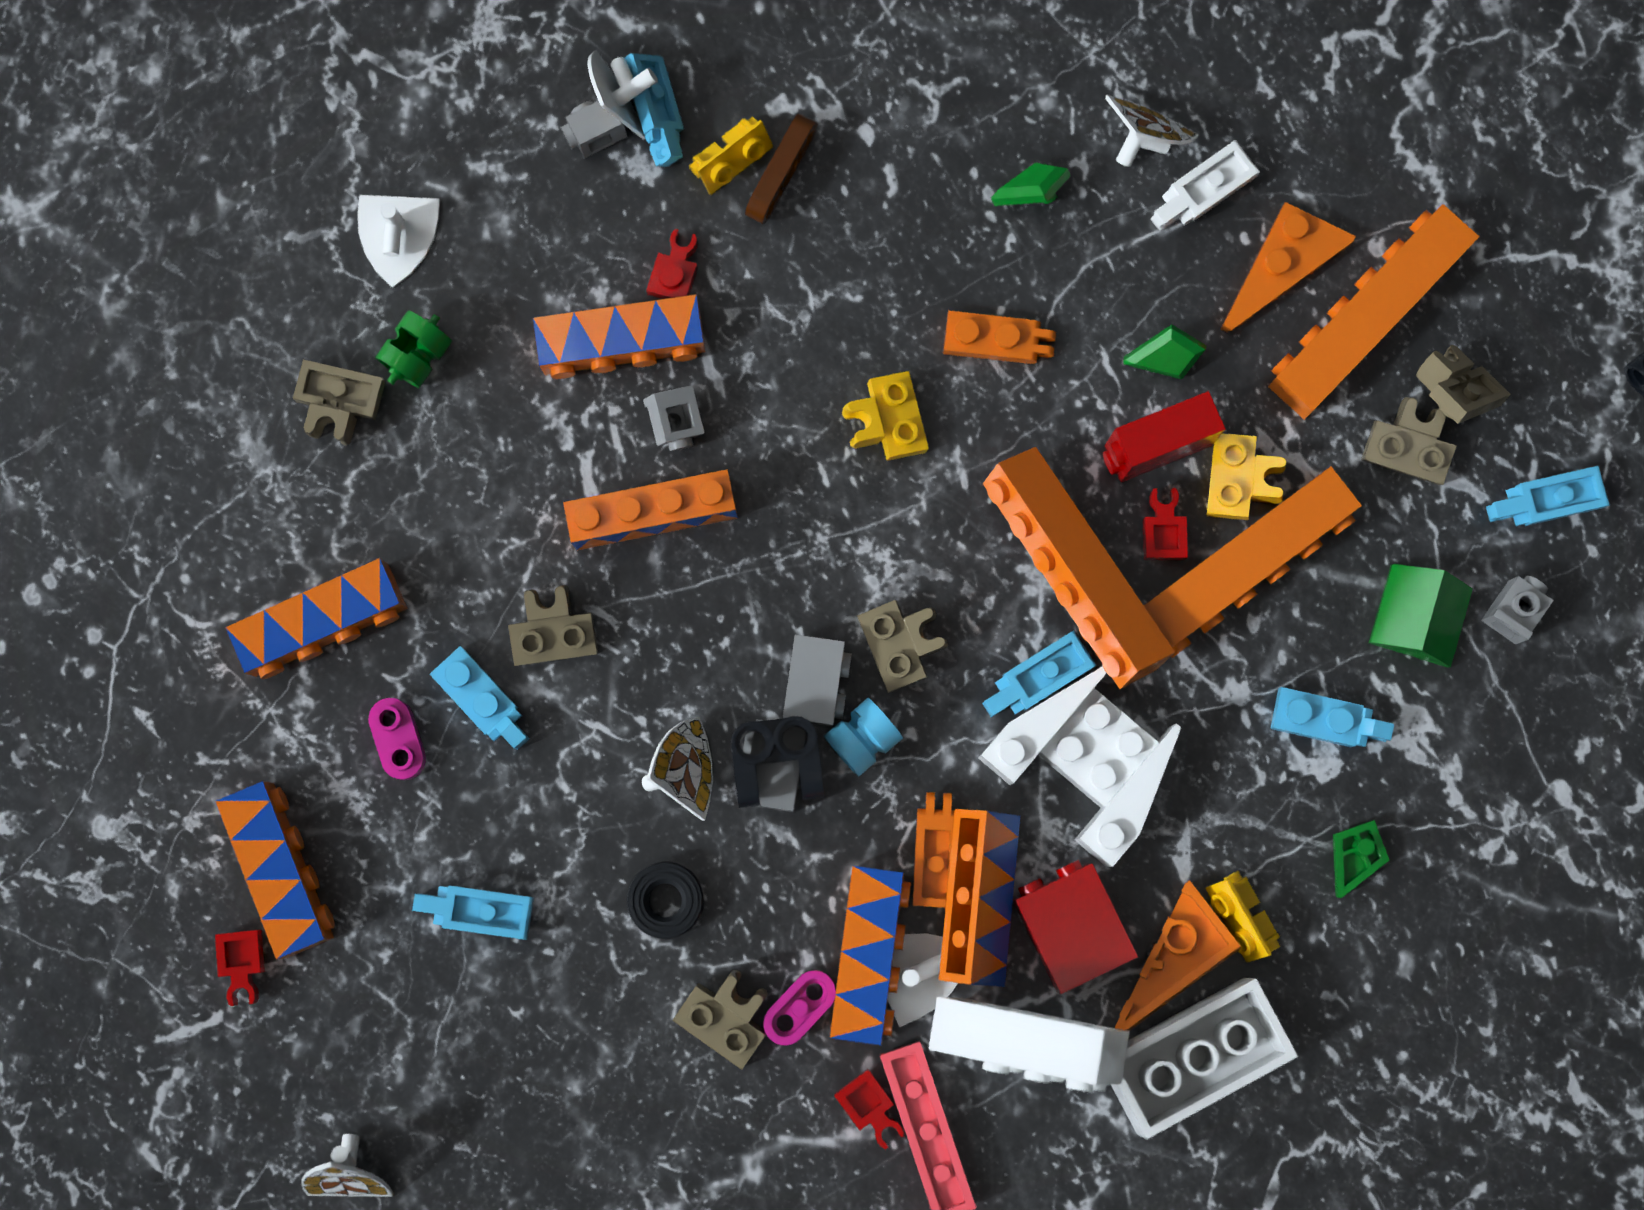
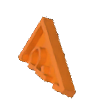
(1291, 251)
(1187, 950)

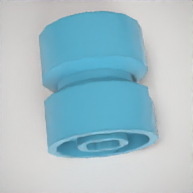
(863, 736)

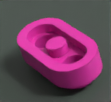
(397, 737)
(799, 1007)

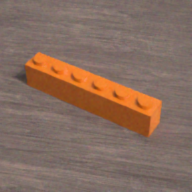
(1373, 311)
(1252, 557)
(1077, 567)

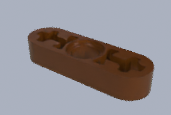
(781, 168)

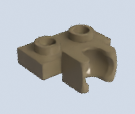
(1458, 389)
(336, 398)
(1411, 444)
(551, 631)
(899, 643)
(724, 1019)

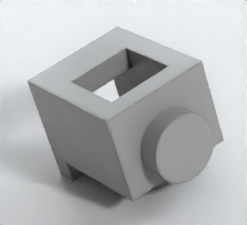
(592, 128)
(683, 407)
(1507, 616)

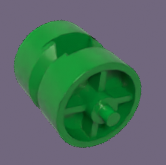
(413, 349)

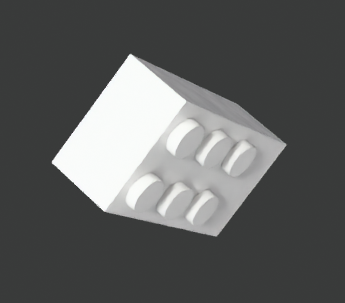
(1030, 1041)
(1201, 1057)

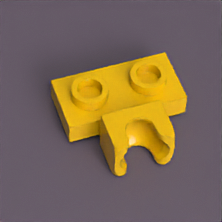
(889, 417)
(1240, 477)

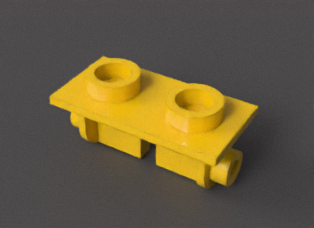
(745, 145)
(1232, 902)

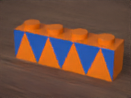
(619, 336)
(650, 510)
(316, 619)
(275, 869)
(979, 898)
(868, 955)

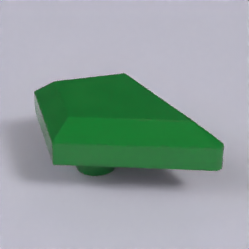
(1032, 185)
(1167, 353)
(1357, 856)

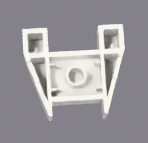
(1096, 752)

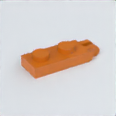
(996, 338)
(933, 852)

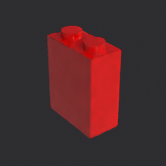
(1163, 437)
(1074, 926)

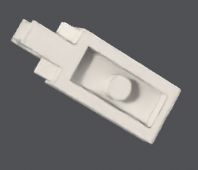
(1206, 186)

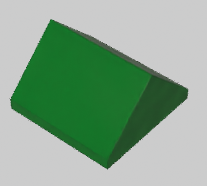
(1421, 613)

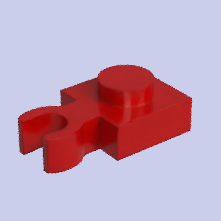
(673, 274)
(1165, 534)
(239, 957)
(866, 1103)

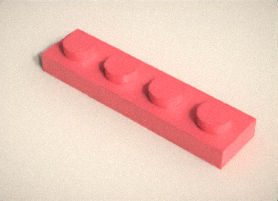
(927, 1128)

